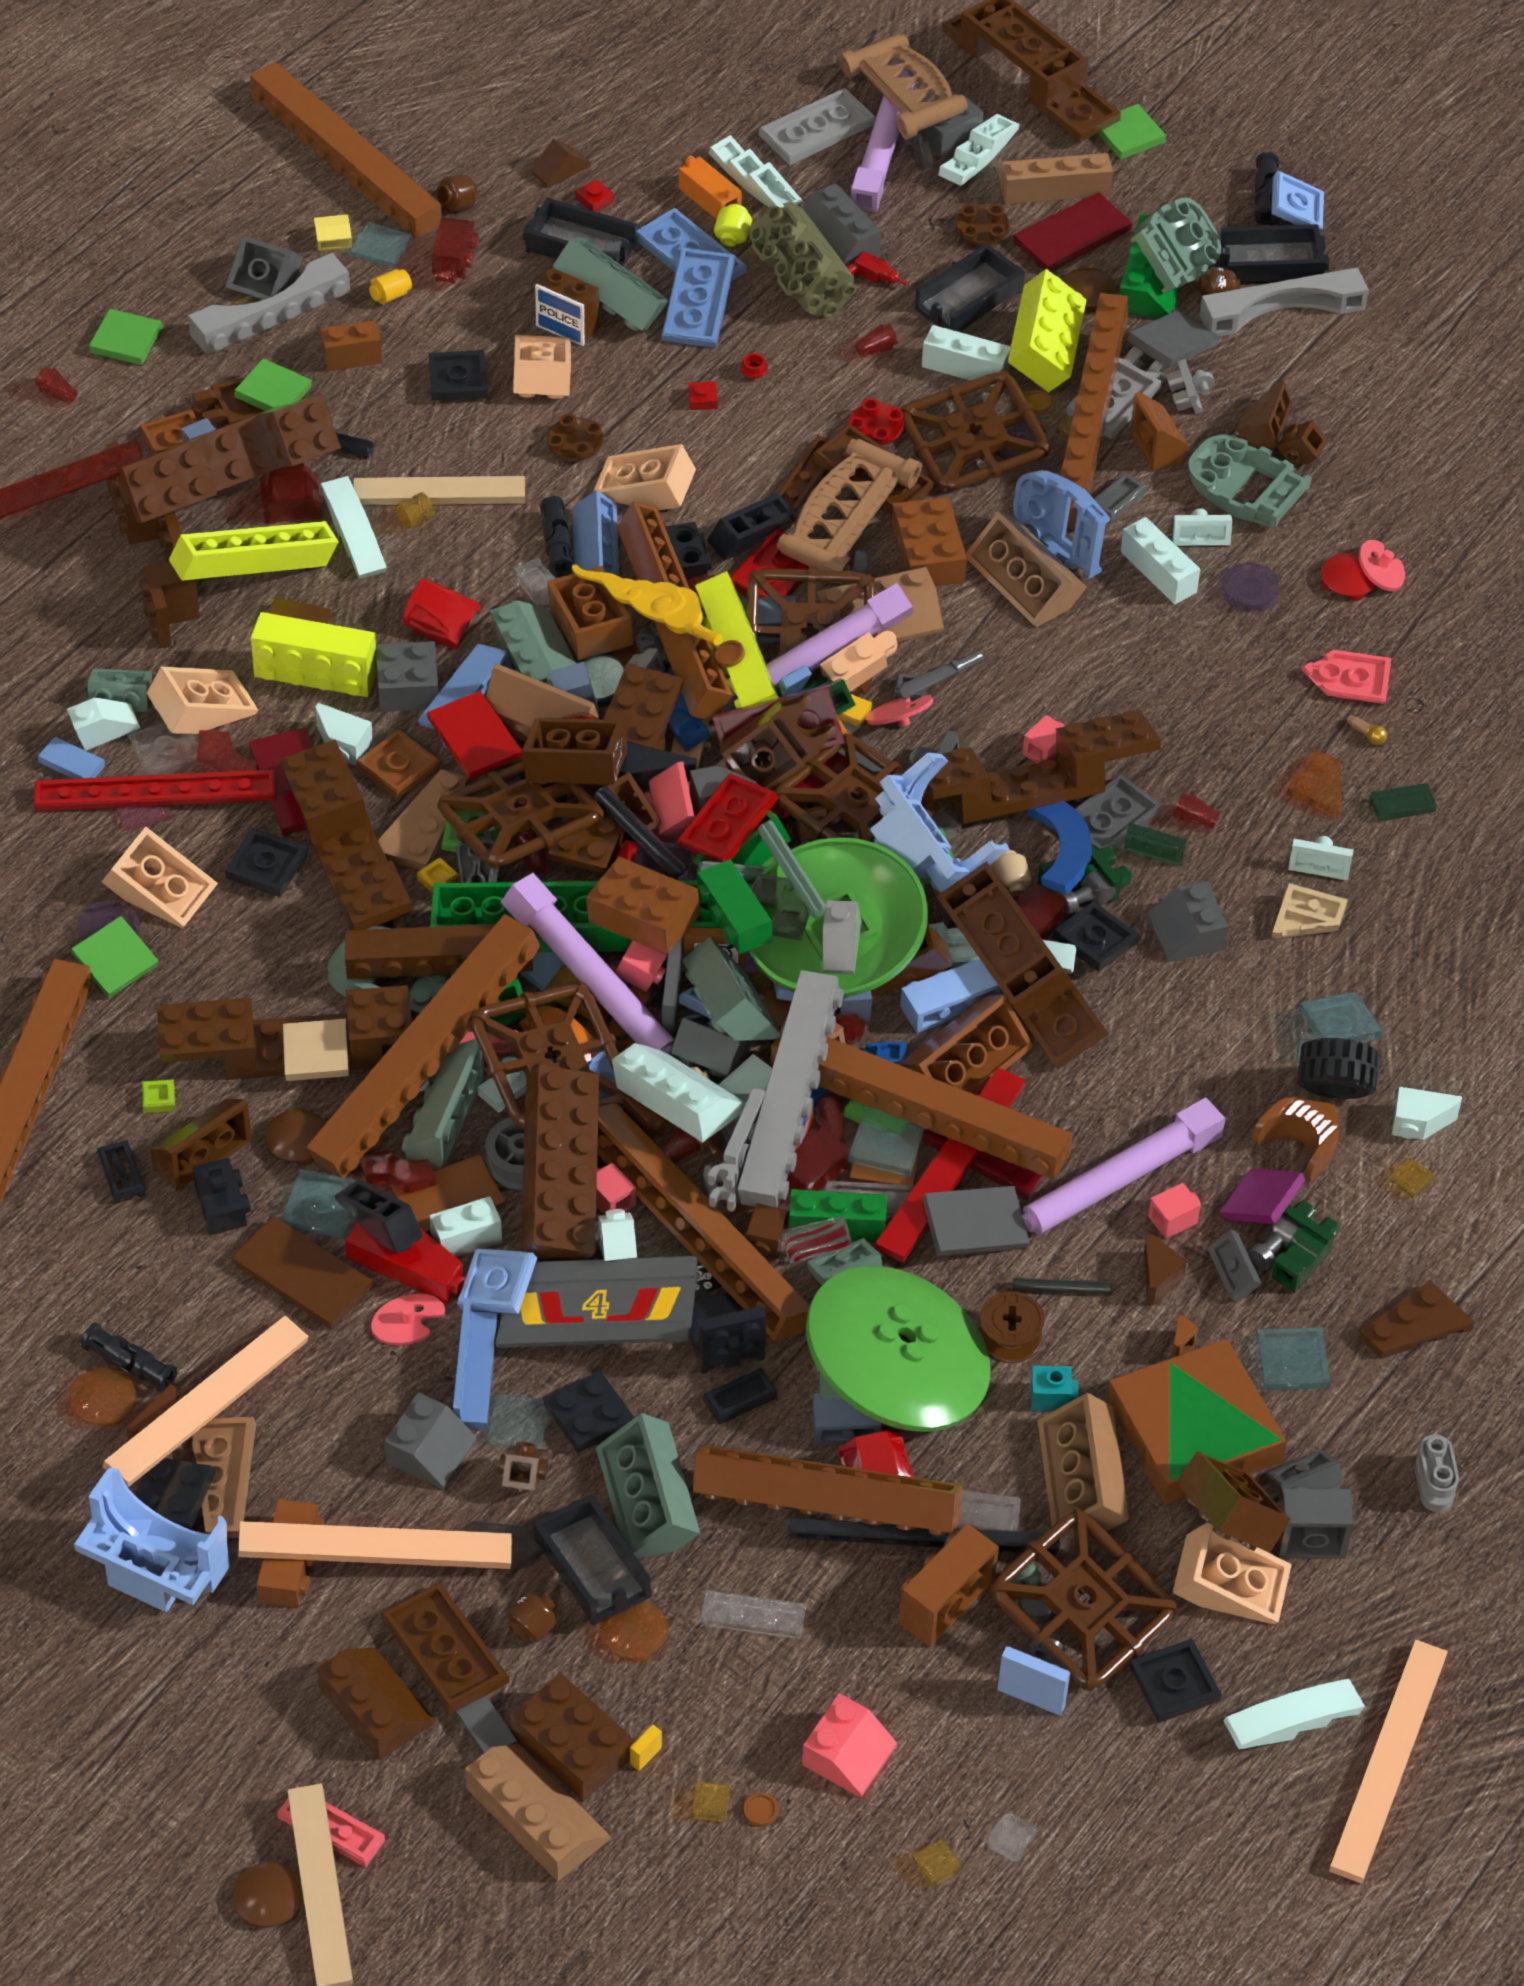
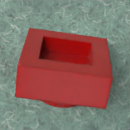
(594, 195)
(702, 395)

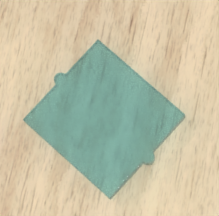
(381, 244)
(517, 1420)

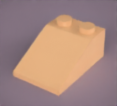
(542, 366)
(648, 477)
(199, 698)
(159, 880)
(1231, 1577)

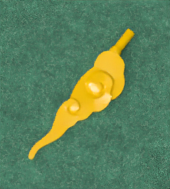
(657, 601)

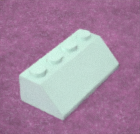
(675, 1091)

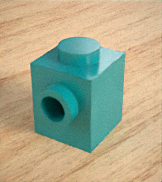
(1052, 1387)

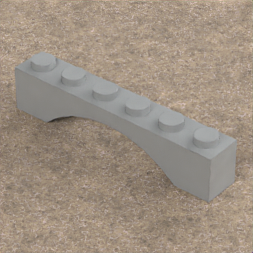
(1332, 291)
(225, 325)

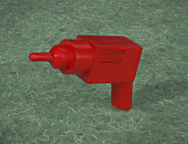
(874, 269)

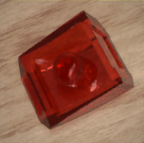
(290, 494)

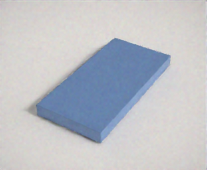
(674, 230)
(698, 297)

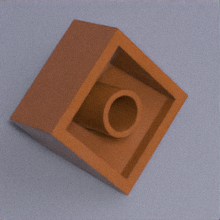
(350, 345)
(1156, 433)

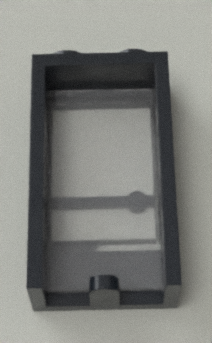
(559, 222)
(1273, 252)
(969, 289)
(592, 1559)

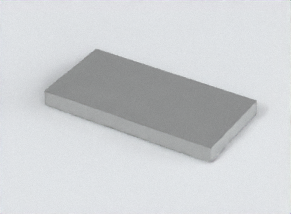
(817, 126)

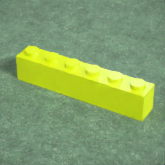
(253, 550)
(728, 618)

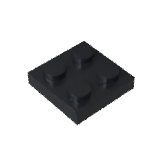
(458, 375)
(266, 862)
(1096, 935)
(588, 1411)
(176, 1489)
(1175, 1680)

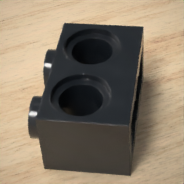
(689, 549)

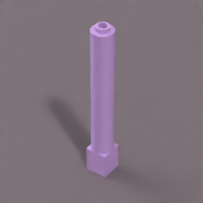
(870, 177)
(878, 614)
(534, 907)
(1190, 1131)

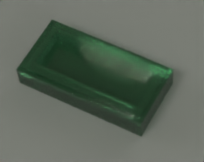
(1403, 802)
(1155, 844)

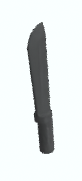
(931, 678)

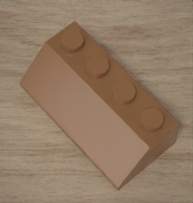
(1055, 178)
(1024, 570)
(918, 589)
(522, 699)
(1083, 1462)
(534, 1809)

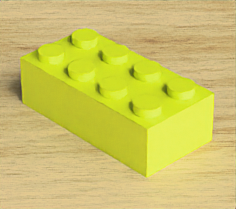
(1047, 330)
(314, 654)

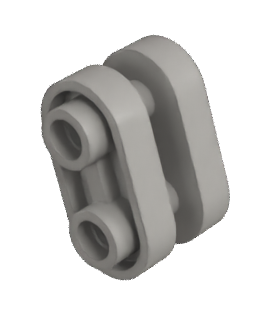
(1436, 1473)

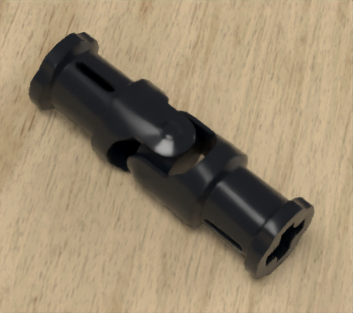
(1267, 167)
(556, 536)
(128, 1357)

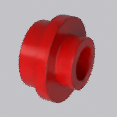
(754, 366)

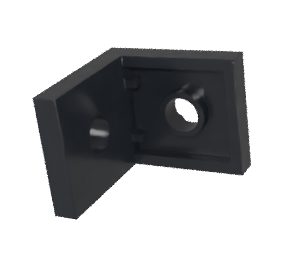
(726, 1332)

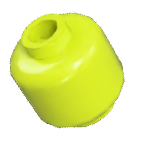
(732, 225)

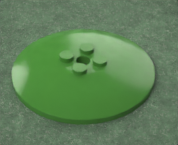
(889, 907)
(905, 1385)

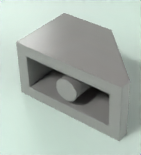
(841, 937)

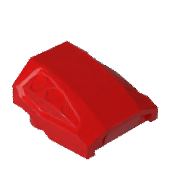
(439, 613)
(877, 1452)

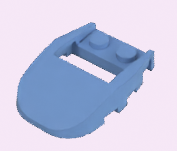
(1043, 508)

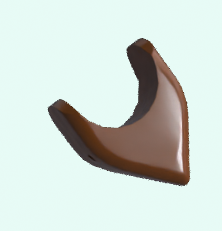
(1306, 1121)

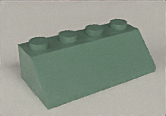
(617, 286)
(531, 639)
(728, 994)
(445, 1106)
(647, 1487)

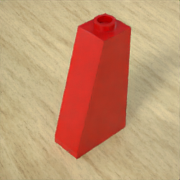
(423, 1267)

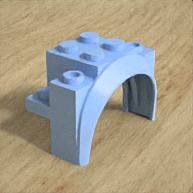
(914, 835)
(148, 1552)

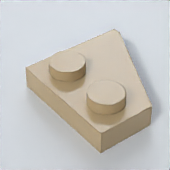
(1308, 913)

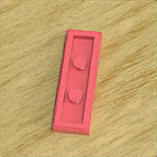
(348, 1834)

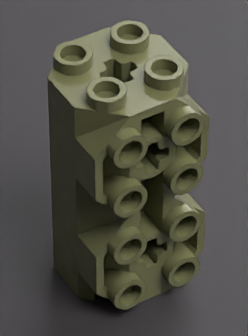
(802, 260)

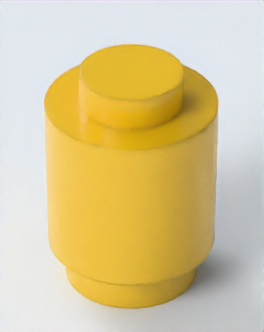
(390, 286)

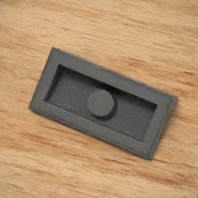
(1312, 1472)

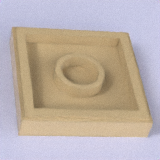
(315, 1049)

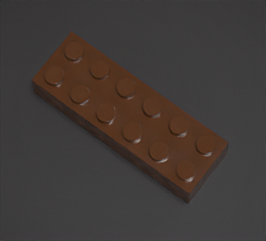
(560, 1164)

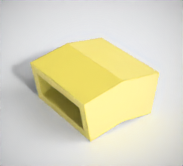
(333, 232)

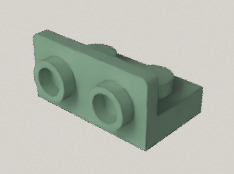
(121, 686)
(860, 1255)

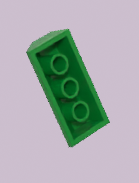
(1143, 285)

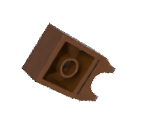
(781, 737)

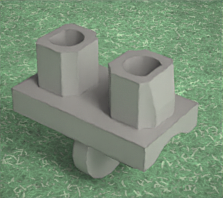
(1199, 383)

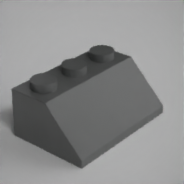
(843, 223)

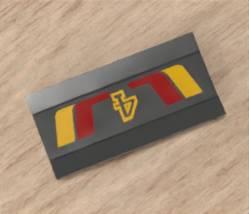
(604, 1303)

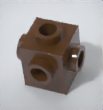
(1302, 443)
(521, 1478)

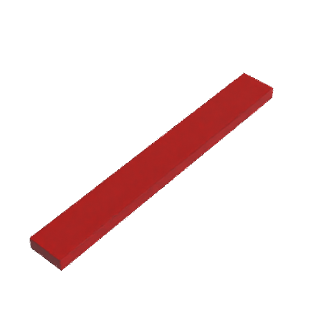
(155, 790)
(942, 1175)

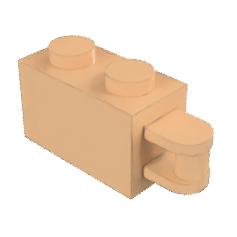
(860, 659)

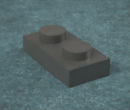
(1234, 1265)

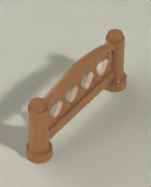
(913, 114)
(830, 554)

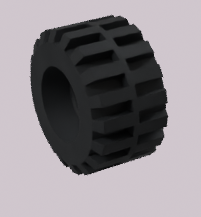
(1338, 1068)

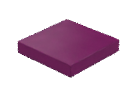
(1262, 1196)

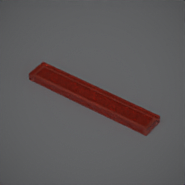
(68, 478)

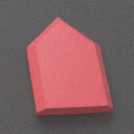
(1351, 675)

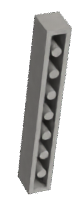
(789, 1090)

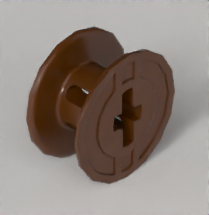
(1028, 1324)

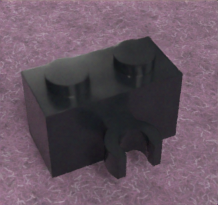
(220, 1196)

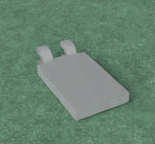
(1127, 382)
(736, 1153)

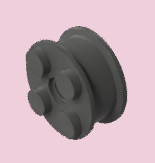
(506, 1154)

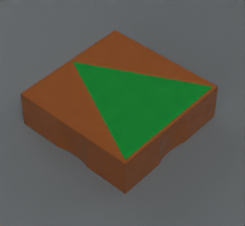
(1191, 1406)

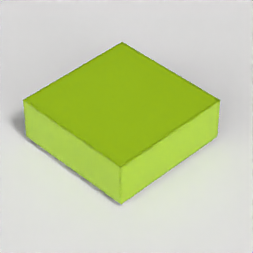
(158, 1096)

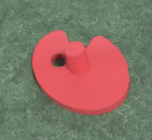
(1382, 570)
(898, 711)
(399, 1323)

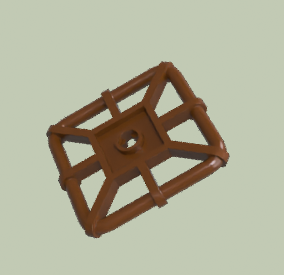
(982, 417)
(797, 615)
(840, 788)
(501, 810)
(534, 1044)
(1083, 1619)

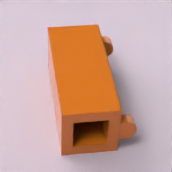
(707, 186)

